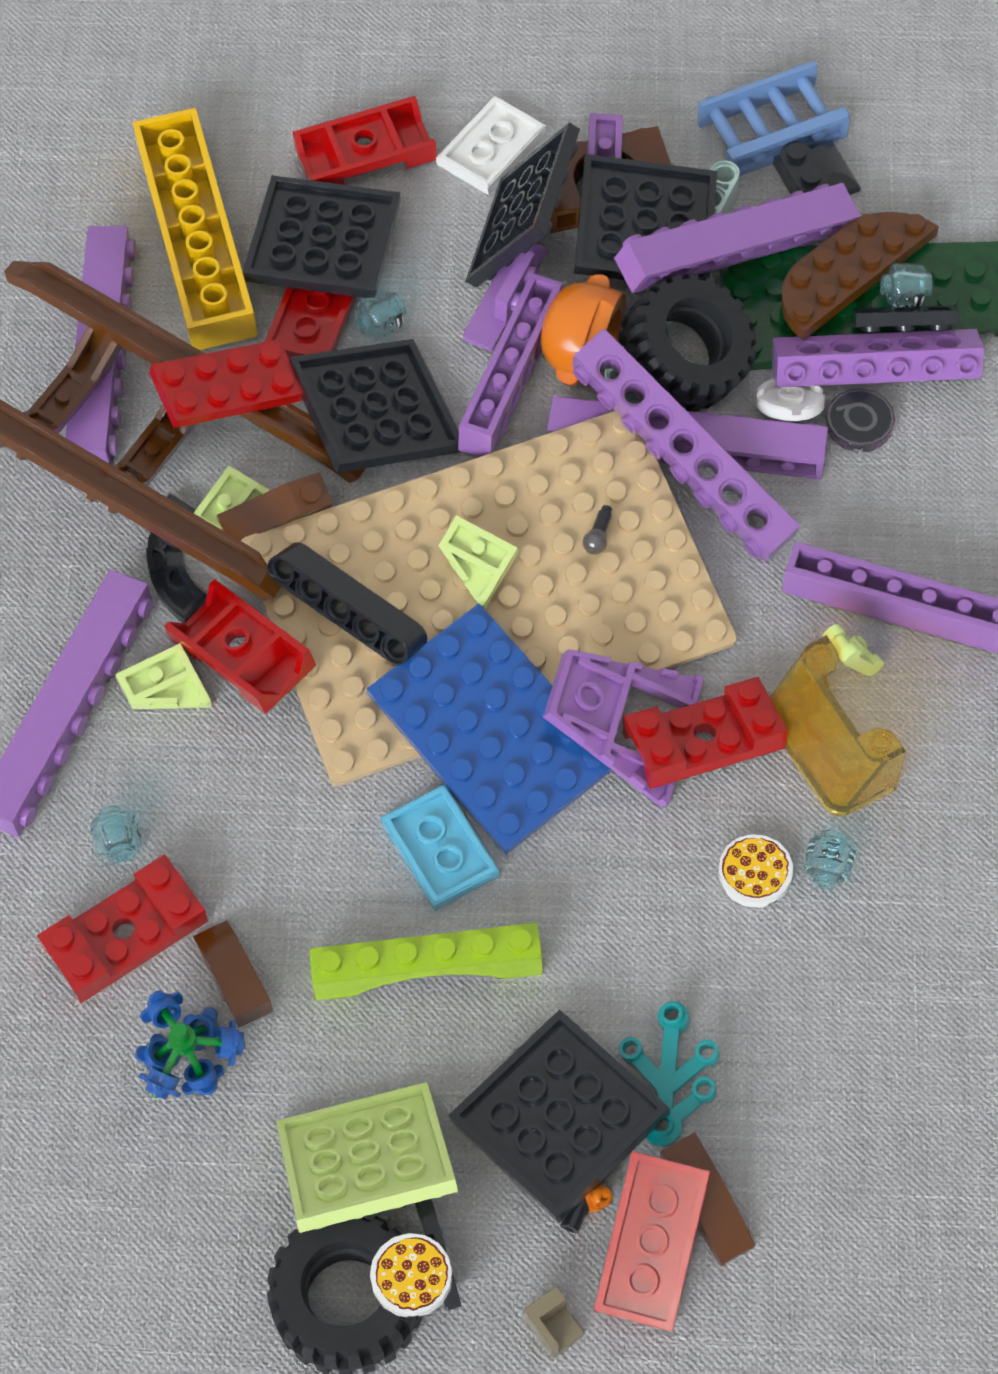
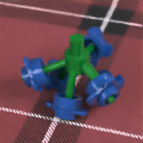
(183, 1039)

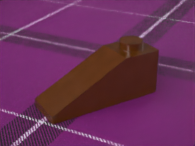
(276, 507)

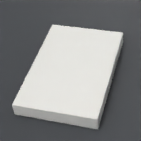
(491, 145)

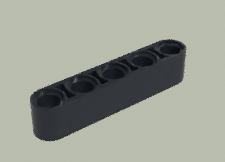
(347, 603)

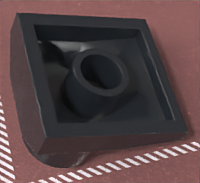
(809, 166)

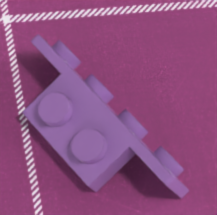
(501, 298)

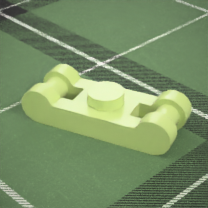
(854, 651)

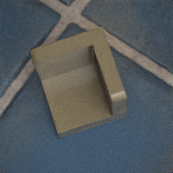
(552, 1322)

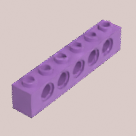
(877, 358)
(507, 369)

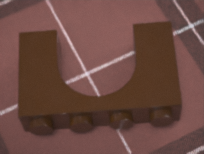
(638, 145)

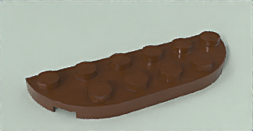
(849, 266)

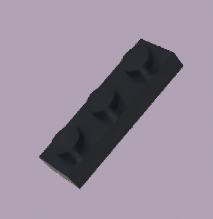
(905, 317)

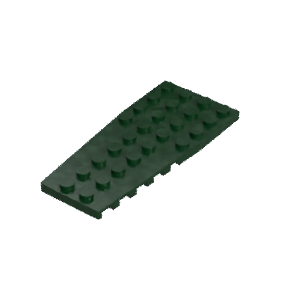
(961, 276)

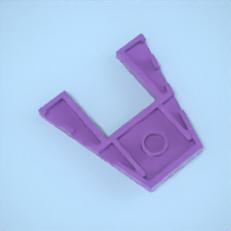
(590, 702)

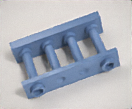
(761, 151)

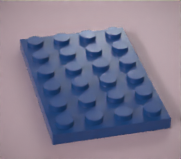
(479, 724)

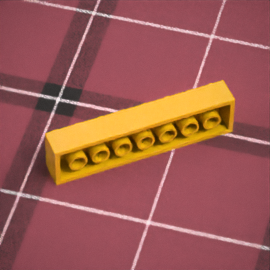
(195, 230)

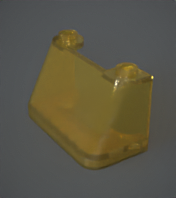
(824, 744)

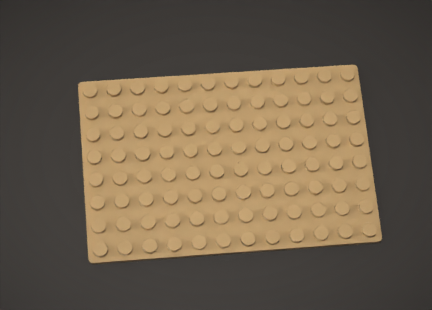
(633, 602)

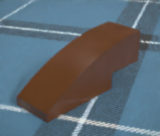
(233, 973)
(720, 1218)

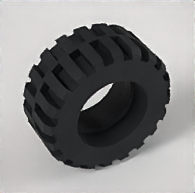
(713, 317)
(310, 1338)

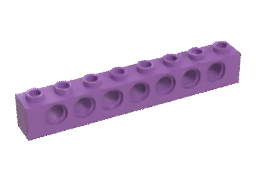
(606, 353)

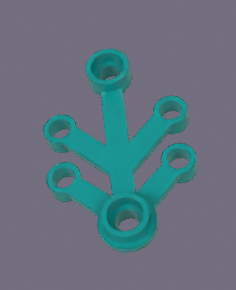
(669, 1079)

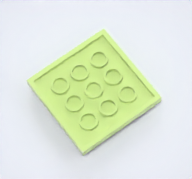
(365, 1157)

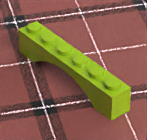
(361, 966)

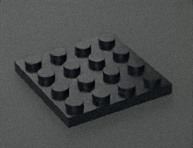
(633, 199)
(524, 205)
(322, 237)
(375, 405)
(559, 1115)

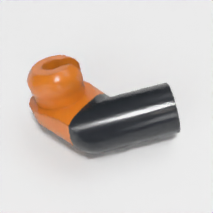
(596, 1200)

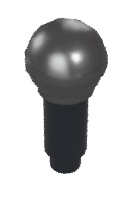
(595, 540)

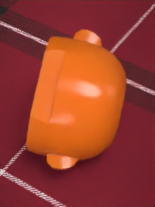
(575, 318)

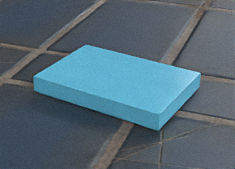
(439, 847)

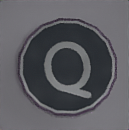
(860, 419)

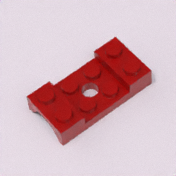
(397, 135)
(262, 666)
(741, 726)
(157, 907)

